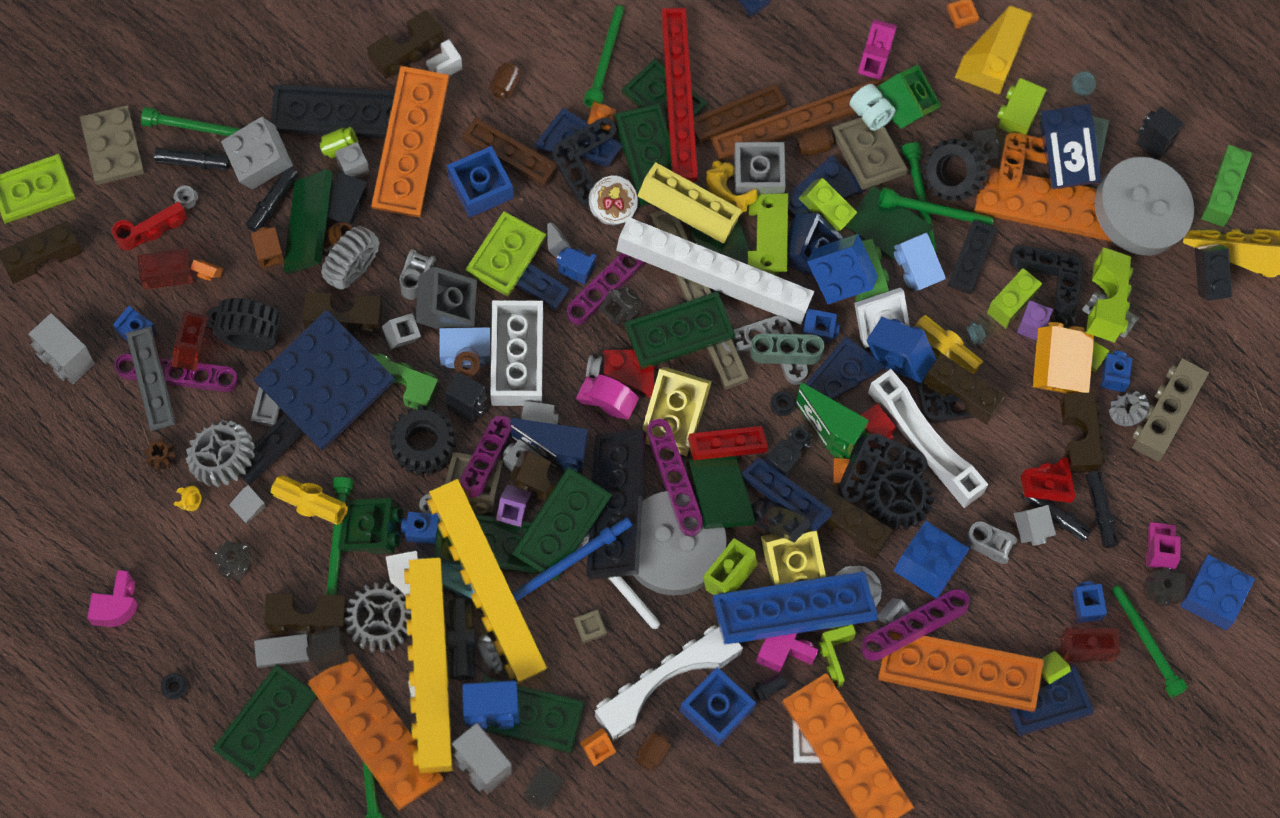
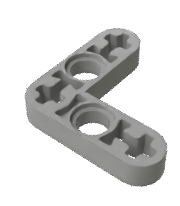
(766, 326)

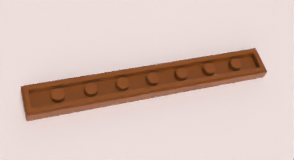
(790, 122)

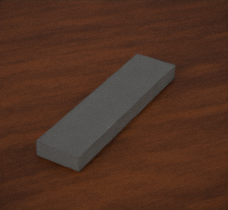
(151, 379)

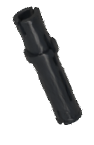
(195, 159)
(266, 207)
(1100, 503)
(1062, 518)

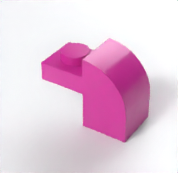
(877, 49)
(608, 394)
(1162, 546)
(115, 608)
(776, 649)

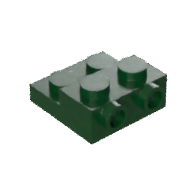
(371, 526)

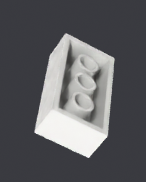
(516, 352)

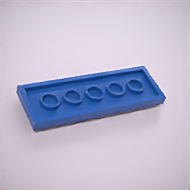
(794, 607)

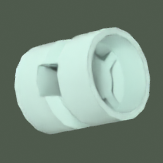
(872, 107)

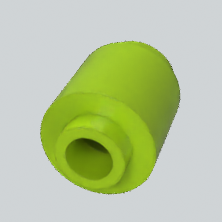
(337, 140)

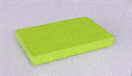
(34, 188)
(505, 253)

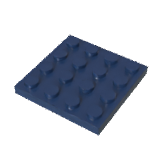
(324, 380)

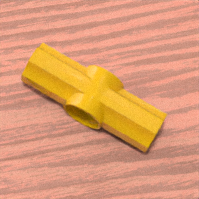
(949, 345)
(309, 499)

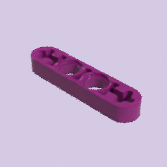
(483, 455)

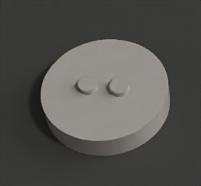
(1144, 206)
(668, 558)

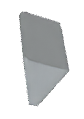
(556, 240)
(247, 504)
(894, 610)

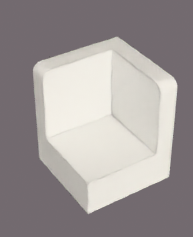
(446, 62)

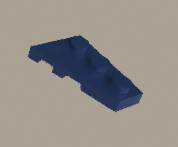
(844, 370)

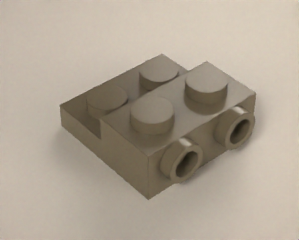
(486, 500)

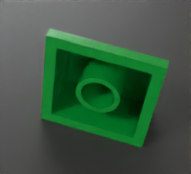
(909, 96)

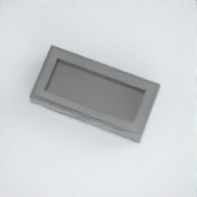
(265, 410)
(281, 650)

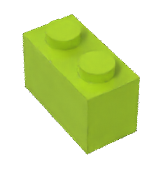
(1021, 108)
(829, 204)
(1014, 298)
(730, 569)

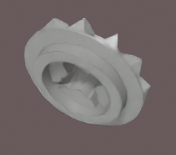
(1137, 412)

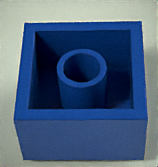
(480, 181)
(842, 269)
(901, 348)
(931, 559)
(1217, 592)
(491, 704)
(717, 706)

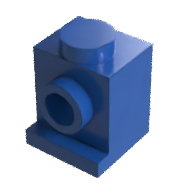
(576, 264)
(819, 318)
(129, 320)
(1111, 377)
(424, 535)
(1095, 595)

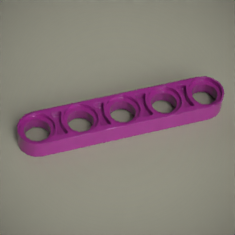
(600, 284)
(188, 376)
(674, 489)
(911, 634)

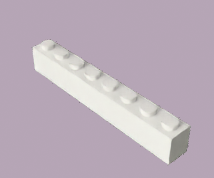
(714, 270)

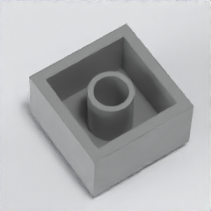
(257, 153)
(759, 167)
(60, 349)
(482, 759)

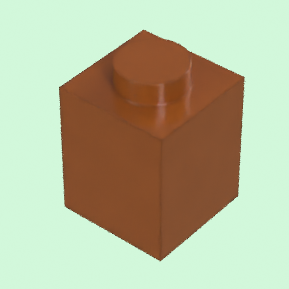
(267, 247)

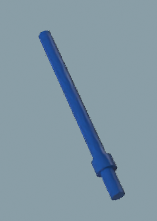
(606, 536)

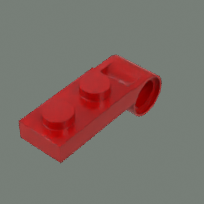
(149, 229)

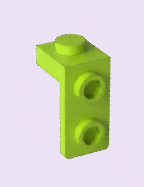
(834, 637)

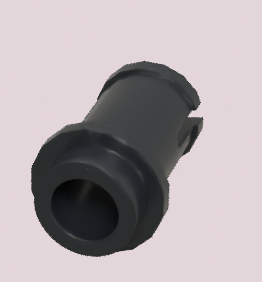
(769, 687)

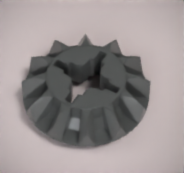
(489, 654)

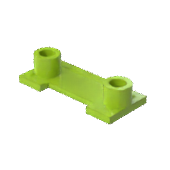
(771, 233)

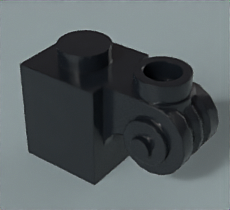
(787, 453)

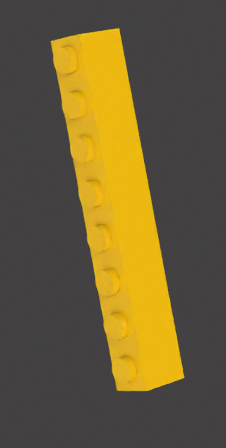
(487, 581)
(430, 666)

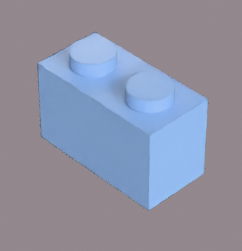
(919, 262)
(457, 338)

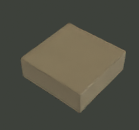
(590, 626)

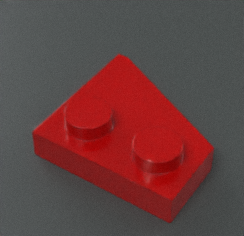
(624, 367)
(1049, 482)

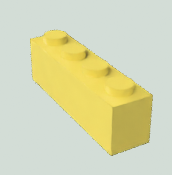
(689, 203)

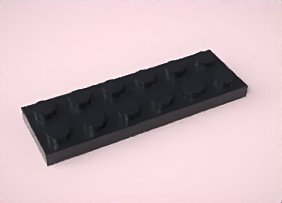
(327, 109)
(619, 470)

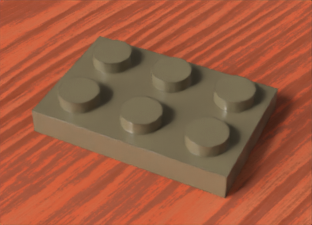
(112, 145)
(868, 153)

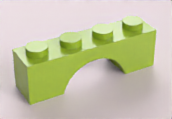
(1108, 315)

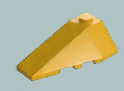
(992, 55)
(1253, 252)

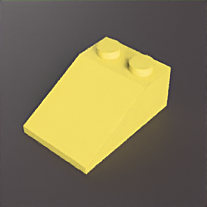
(680, 402)
(793, 561)

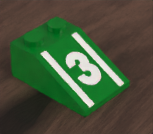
(832, 422)

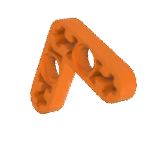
(1018, 153)

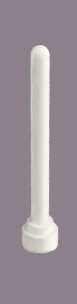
(631, 596)

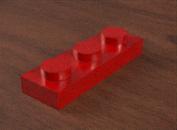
(727, 443)

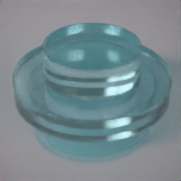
(1083, 83)
(976, 333)

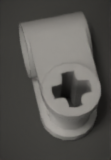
(415, 266)
(992, 542)

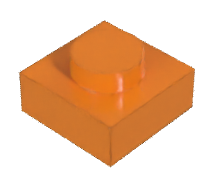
(962, 13)
(601, 111)
(206, 270)
(839, 468)
(598, 747)

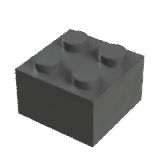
(445, 299)

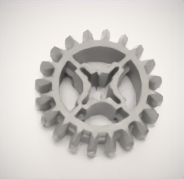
(350, 257)
(227, 455)
(371, 625)

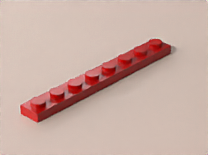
(679, 93)

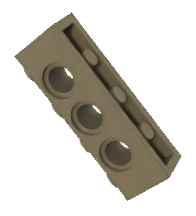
(1191, 379)

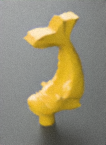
(717, 184)

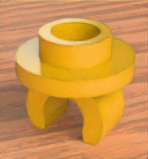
(190, 498)

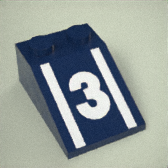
(1070, 146)
(556, 443)

